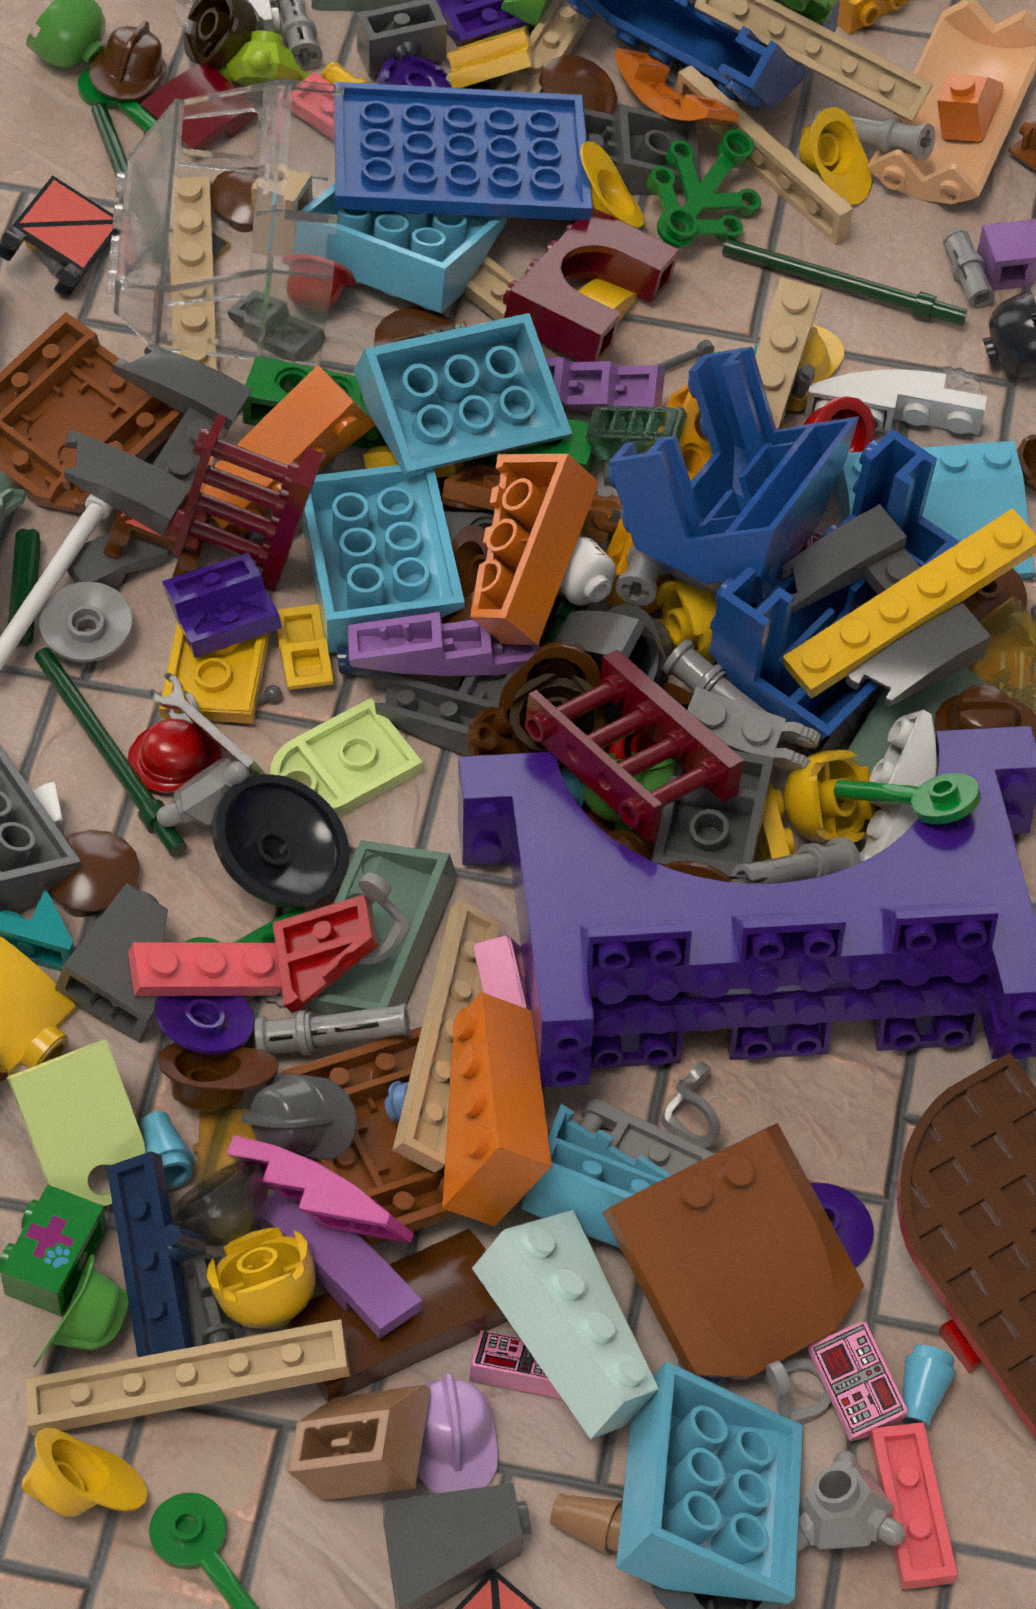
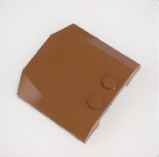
(65, 386)
(390, 1179)
(737, 1258)

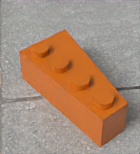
(311, 416)
(529, 543)
(494, 1111)

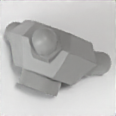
(202, 793)
(846, 1509)

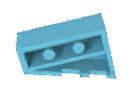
(587, 1177)

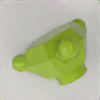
(263, 61)

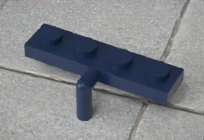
(152, 1254)

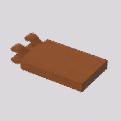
(474, 487)

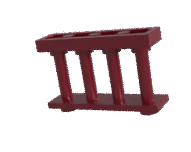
(287, 504)
(645, 709)

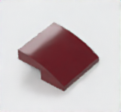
(202, 131)

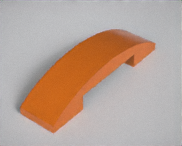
(647, 80)

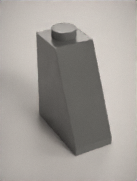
(99, 968)
(450, 1541)

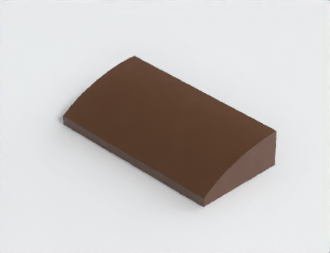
(451, 1312)

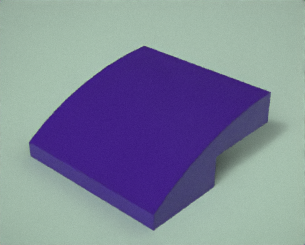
(476, 19)
(221, 604)

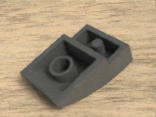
(639, 142)
(713, 831)

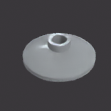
(82, 607)

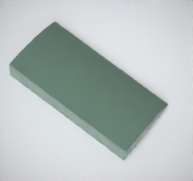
(420, 891)

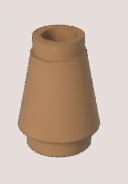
(589, 1519)

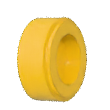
(46, 1045)

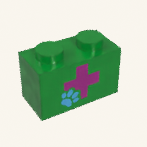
(52, 1249)

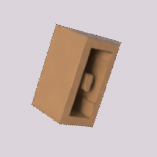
(361, 1443)

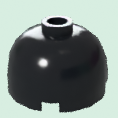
(1014, 336)

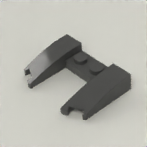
(157, 490)
(874, 550)
(439, 712)

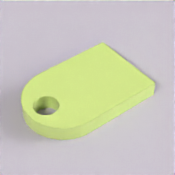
(349, 758)
(77, 1117)

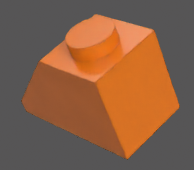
(967, 106)

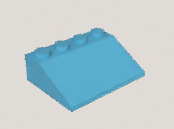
(409, 253)
(462, 394)
(966, 491)
(378, 548)
(711, 1493)

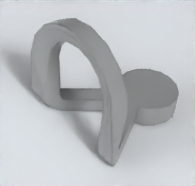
(378, 890)
(687, 1089)
(777, 1378)

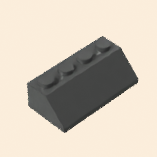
(31, 845)

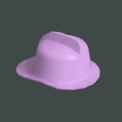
(458, 1438)

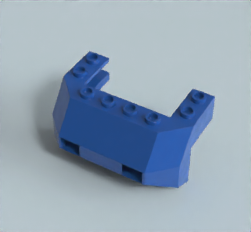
(729, 58)
(749, 500)
(755, 639)

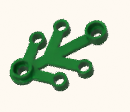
(679, 224)

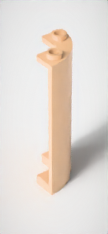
(974, 45)

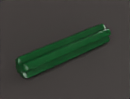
(24, 574)

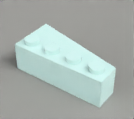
(569, 1319)

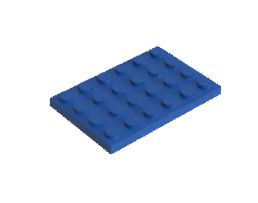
(461, 152)

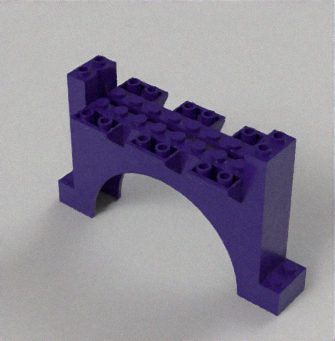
(641, 952)

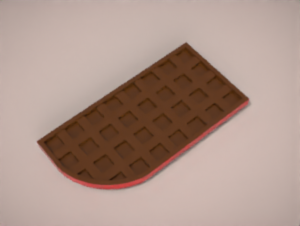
(973, 1219)

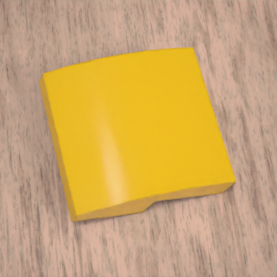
(490, 57)
(26, 1004)

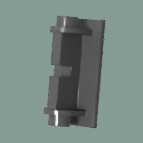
(206, 1316)

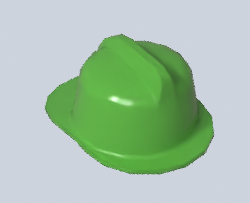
(92, 1313)

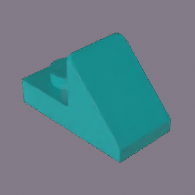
(41, 938)

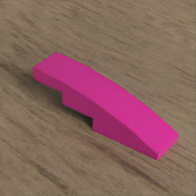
(321, 1192)

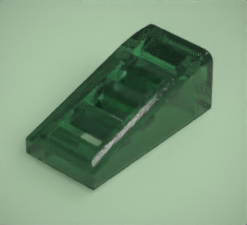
(616, 425)

